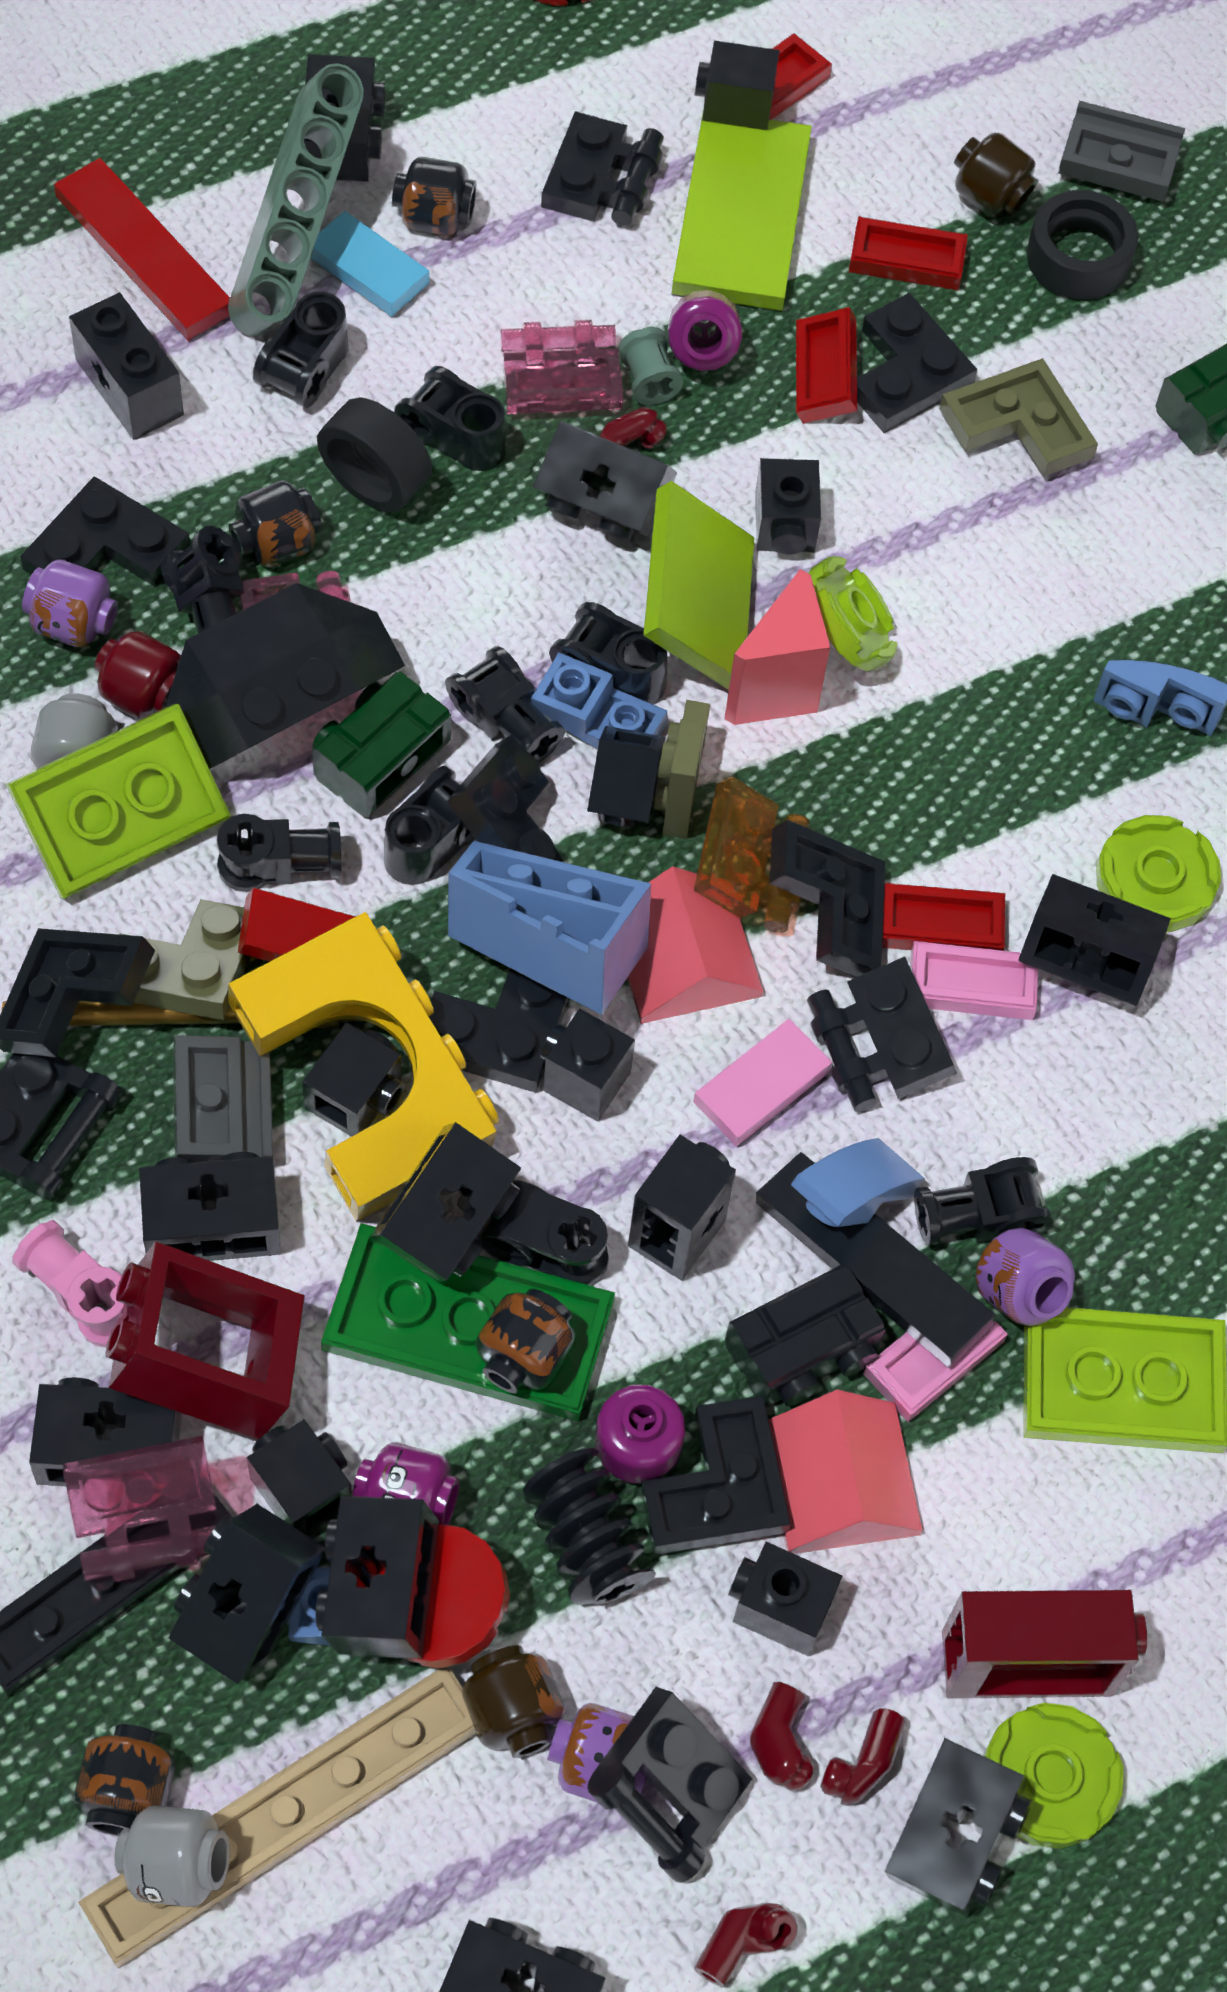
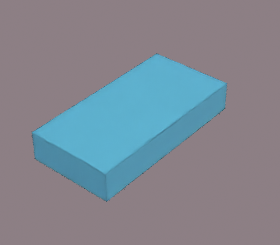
(369, 263)

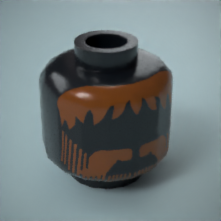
(435, 196)
(275, 524)
(526, 1341)
(122, 1778)

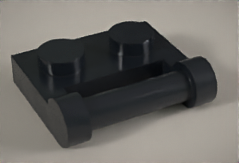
(30, 1098)
(684, 1767)

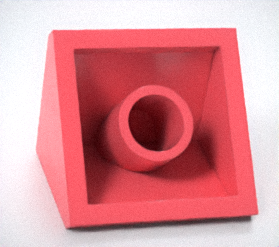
(782, 659)
(693, 953)
(844, 1473)

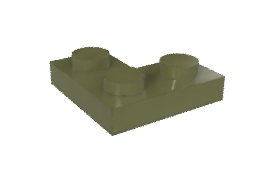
(1024, 403)
(681, 767)
(197, 972)

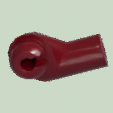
(775, 1743)
(872, 1763)
(745, 1932)

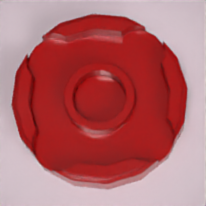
(465, 1598)

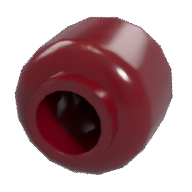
(136, 673)

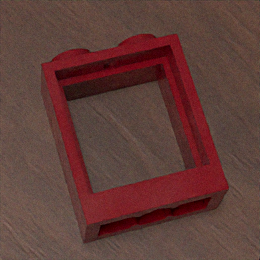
(190, 1386)
(1041, 1643)

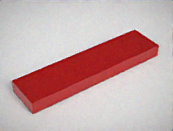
(143, 248)

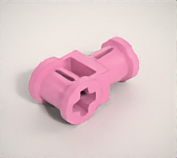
(73, 1278)

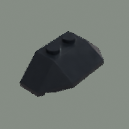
(277, 668)

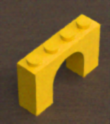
(356, 977)

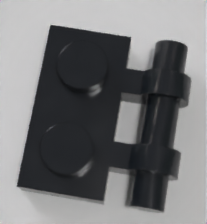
(586, 163)
(900, 1028)

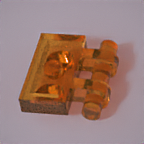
(737, 855)

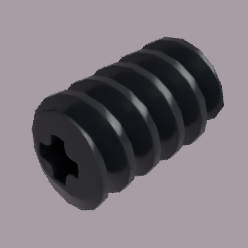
(583, 1531)

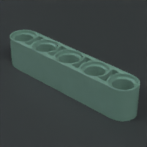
(310, 178)

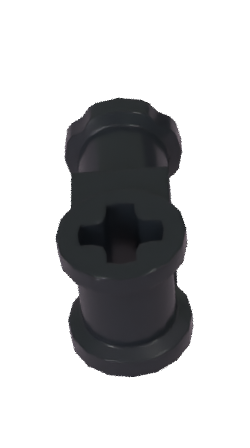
(203, 583)
(499, 701)
(274, 851)
(987, 1203)

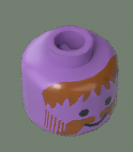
(69, 603)
(1025, 1277)
(583, 1745)

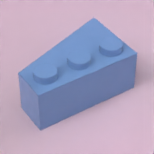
(550, 920)

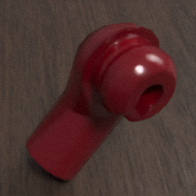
(637, 424)

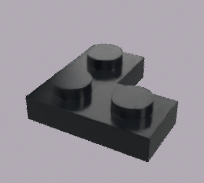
(918, 365)
(103, 526)
(497, 797)
(845, 887)
(60, 973)
(504, 1040)
(737, 1493)

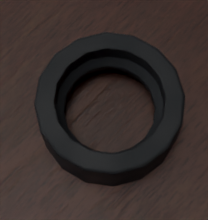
(1091, 213)
(374, 454)

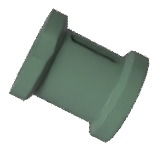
(652, 372)

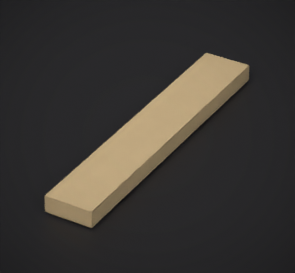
(300, 1805)

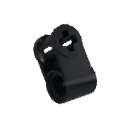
(300, 356)
(456, 419)
(616, 647)
(427, 821)
(540, 1231)

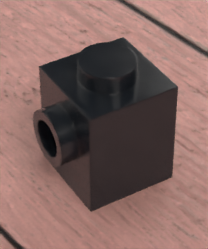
(738, 84)
(787, 505)
(625, 776)
(586, 1063)
(354, 1080)
(299, 1475)
(783, 1597)

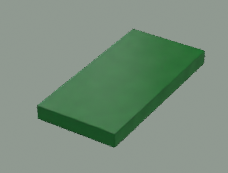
(429, 1328)

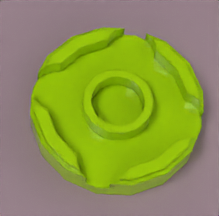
(853, 614)
(1160, 868)
(1066, 1770)

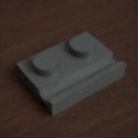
(1121, 151)
(220, 1098)

